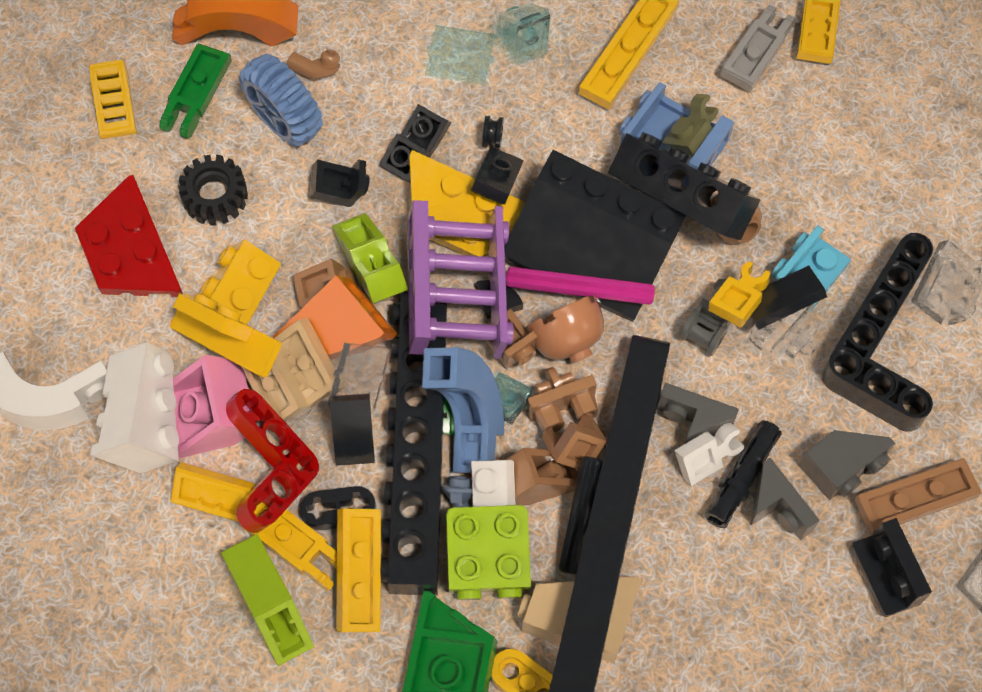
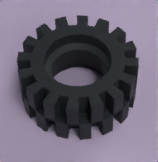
(207, 172)

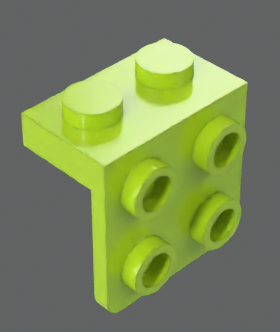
(488, 551)

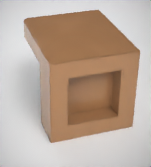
(575, 442)

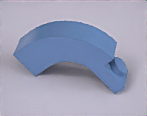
(473, 399)

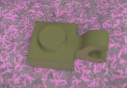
(691, 131)

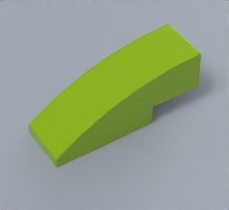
(370, 257)

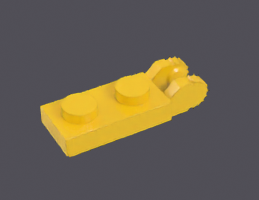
(297, 546)

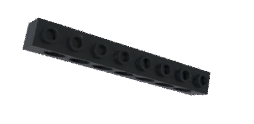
(420, 572)

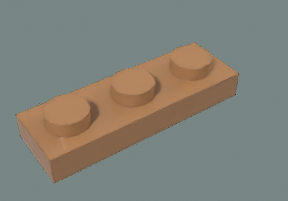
(918, 495)

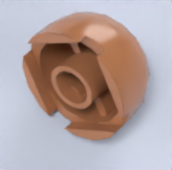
(569, 330)

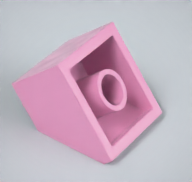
(201, 405)

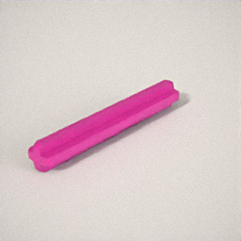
(580, 285)

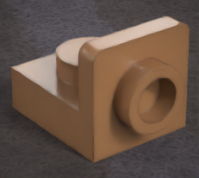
(313, 279)

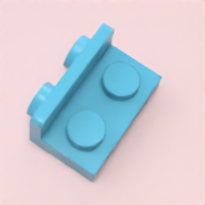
(822, 258)

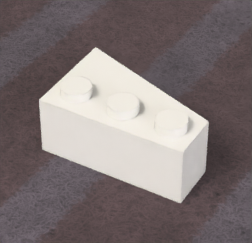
(139, 410)

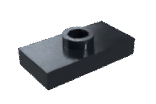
(497, 175)

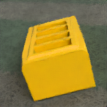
(110, 77)

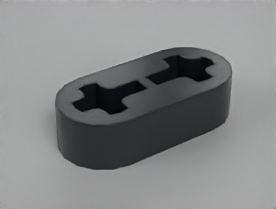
(333, 499)

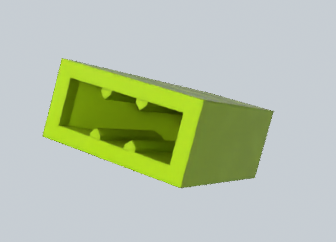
(268, 599)

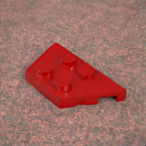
(126, 246)

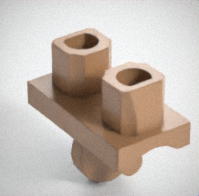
(560, 394)

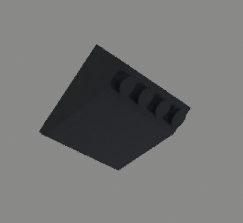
(592, 228)

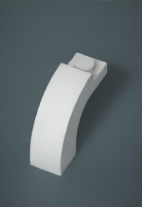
(52, 405)

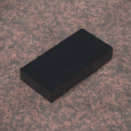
(788, 296)

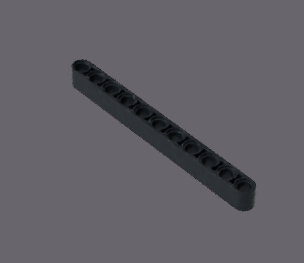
(610, 518)

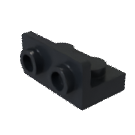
(891, 569)

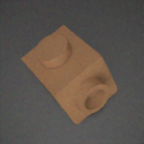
(522, 346)

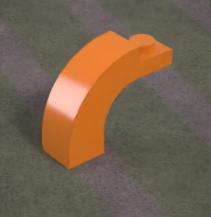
(265, 19)

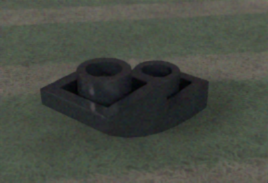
(421, 134)
(352, 429)

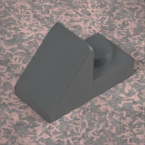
(702, 411)
(777, 493)

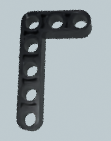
(872, 328)

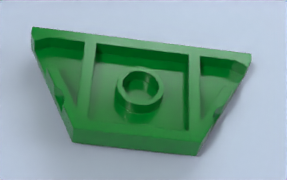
(448, 651)

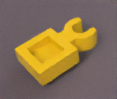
(739, 299)

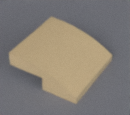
(299, 374)

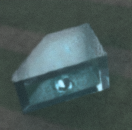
(525, 32)

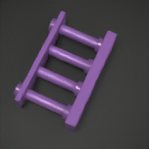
(424, 294)

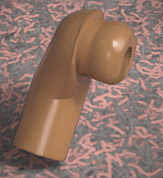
(315, 69)

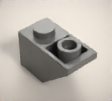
(844, 457)

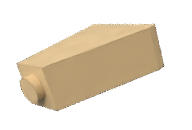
(548, 606)

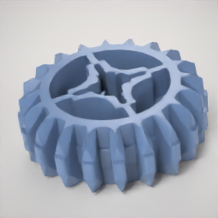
(281, 99)

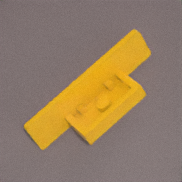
(224, 333)

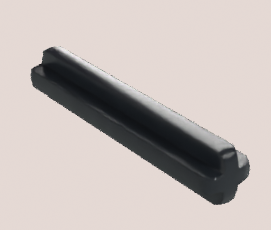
(580, 513)

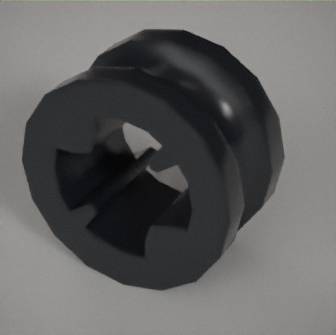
(492, 132)

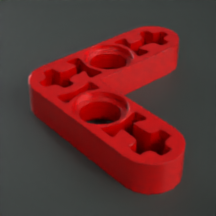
(284, 466)

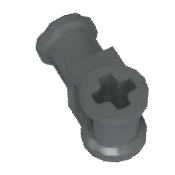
(704, 326)

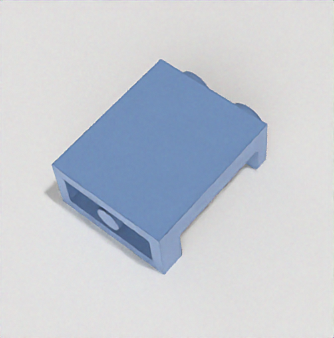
(659, 114)

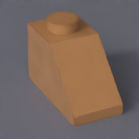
(540, 476)

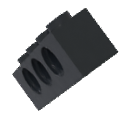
(727, 217)

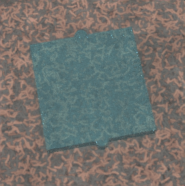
(460, 55)

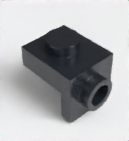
(338, 182)

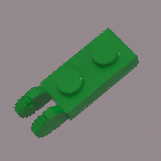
(195, 88)

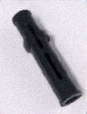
(736, 485)

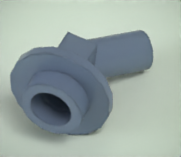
(458, 490)

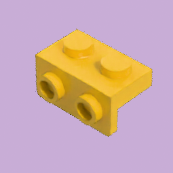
(241, 278)

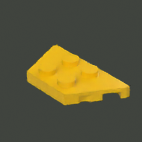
(452, 200)

